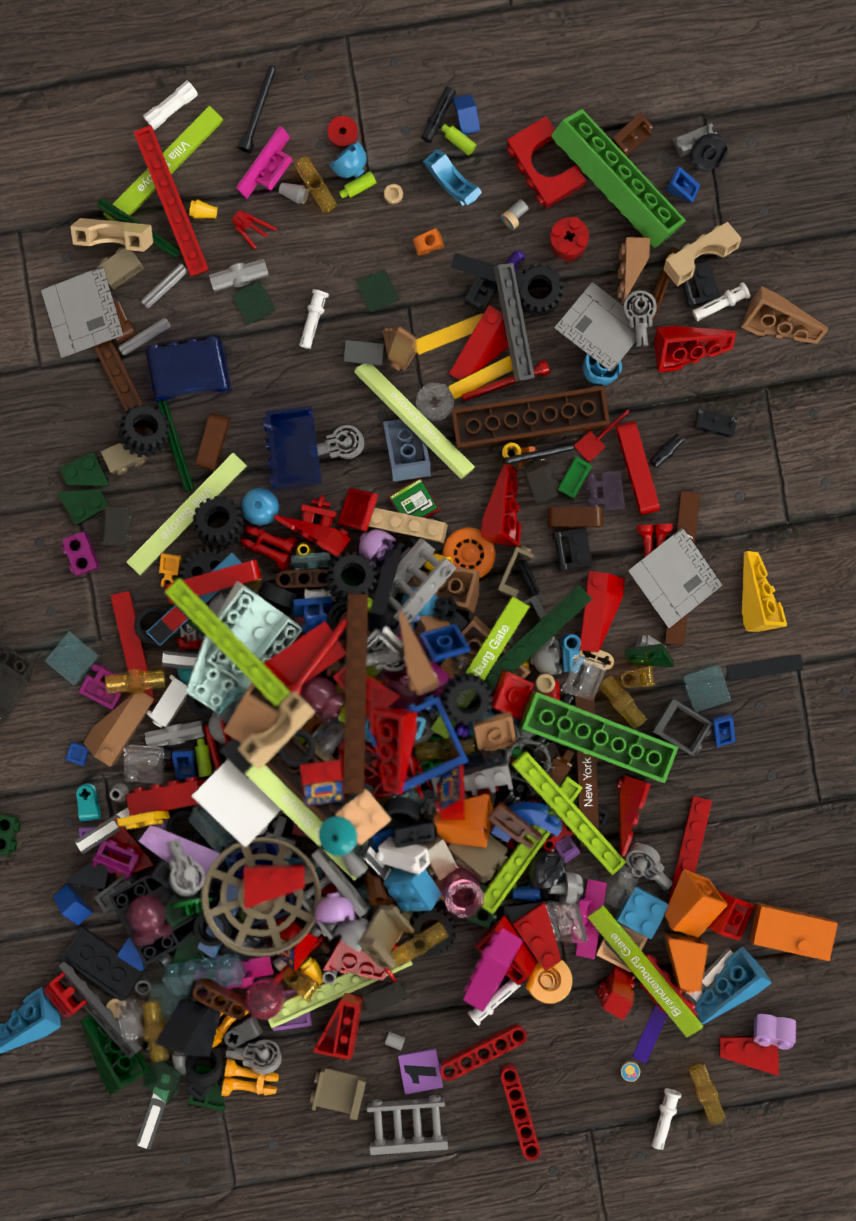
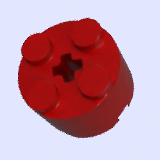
(562, 247)

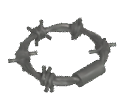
(521, 742)

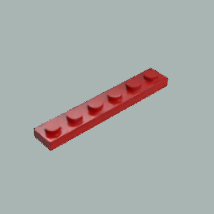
(691, 839)

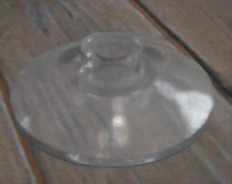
(455, 664)

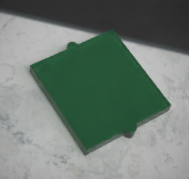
(377, 291)
(254, 302)
(163, 1080)

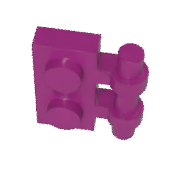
(96, 689)

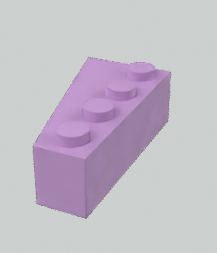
(157, 839)

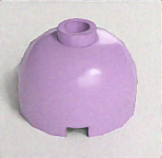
(374, 545)
(334, 909)

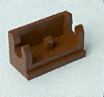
(633, 134)

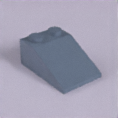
(406, 452)

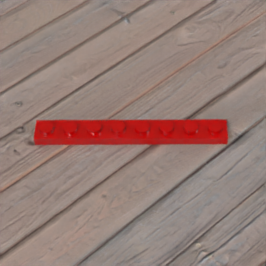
(171, 201)

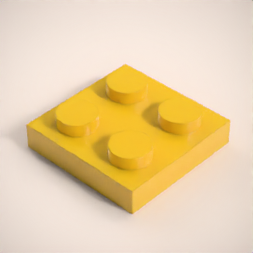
(144, 820)

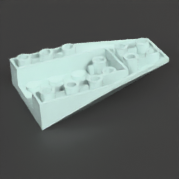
(258, 626)

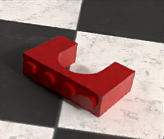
(548, 189)

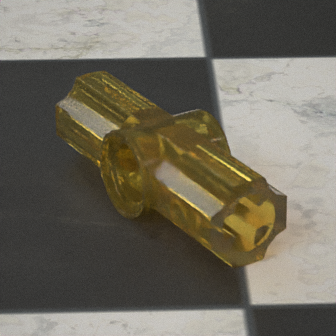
(309, 175)
(135, 681)
(622, 702)
(434, 750)
(430, 937)
(152, 1028)
(707, 1093)

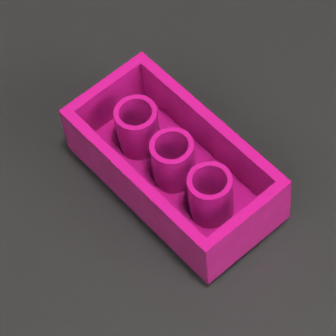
(491, 969)

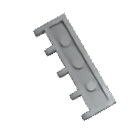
(490, 777)

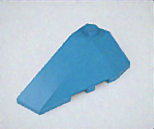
(736, 983)
(30, 1022)

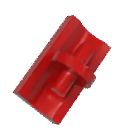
(327, 515)

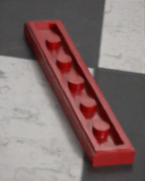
(131, 643)

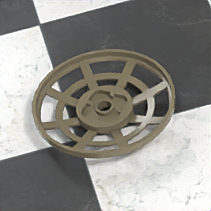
(261, 911)

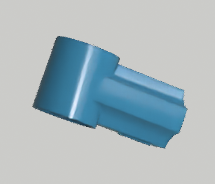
(569, 653)

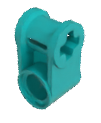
(88, 806)

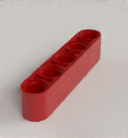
(637, 468)
(221, 578)
(472, 1052)
(520, 1121)

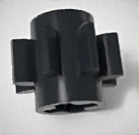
(445, 608)

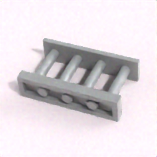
(410, 566)
(344, 888)
(418, 1141)

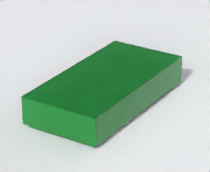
(574, 477)

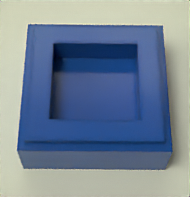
(77, 754)

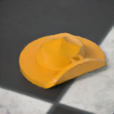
(550, 985)

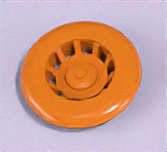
(469, 553)

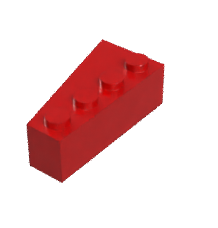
(163, 798)

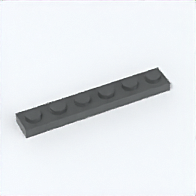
(514, 322)
(96, 1009)

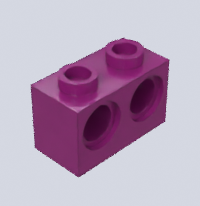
(85, 551)

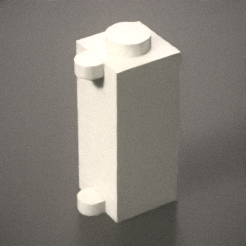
(169, 703)
(408, 858)

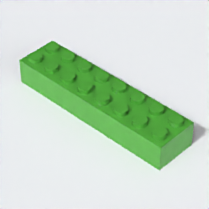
(617, 178)
(598, 736)

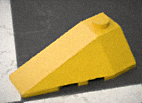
(758, 603)

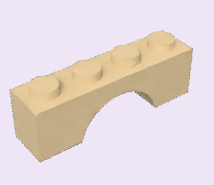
(132, 235)
(720, 241)
(409, 525)
(261, 747)

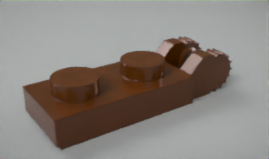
(513, 825)

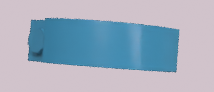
(451, 179)

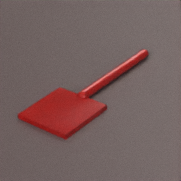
(590, 445)

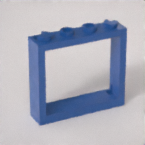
(439, 769)

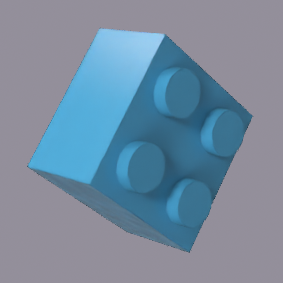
(412, 890)
(642, 912)

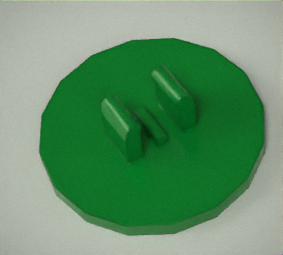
(187, 904)

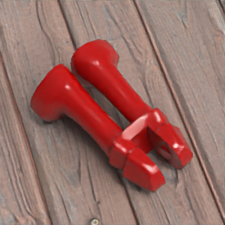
(646, 532)
(281, 559)

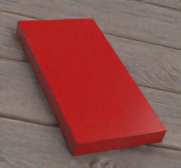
(294, 659)

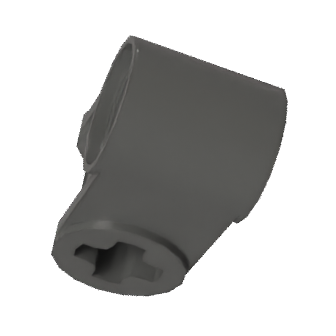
(246, 1030)

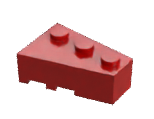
(270, 882)
(523, 961)
(342, 1030)

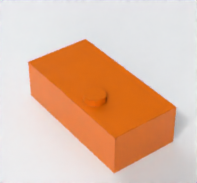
(793, 932)

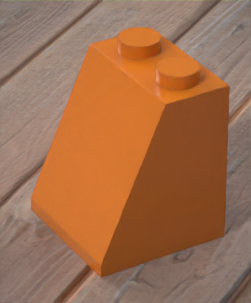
(472, 830)
(694, 904)
(687, 960)

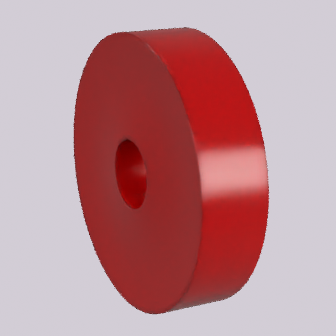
(342, 123)

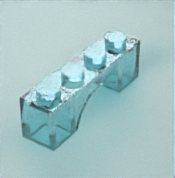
(224, 969)

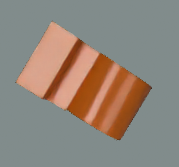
(428, 242)

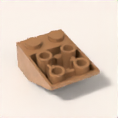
(634, 255)
(253, 715)

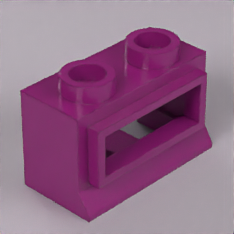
(114, 865)

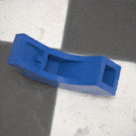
(534, 814)

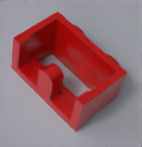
(62, 998)

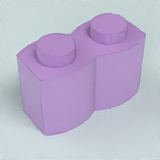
(774, 1031)

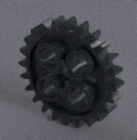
(204, 560)

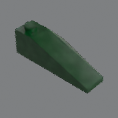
(112, 1063)

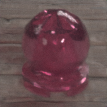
(398, 683)
(323, 698)
(462, 893)
(148, 918)
(265, 998)

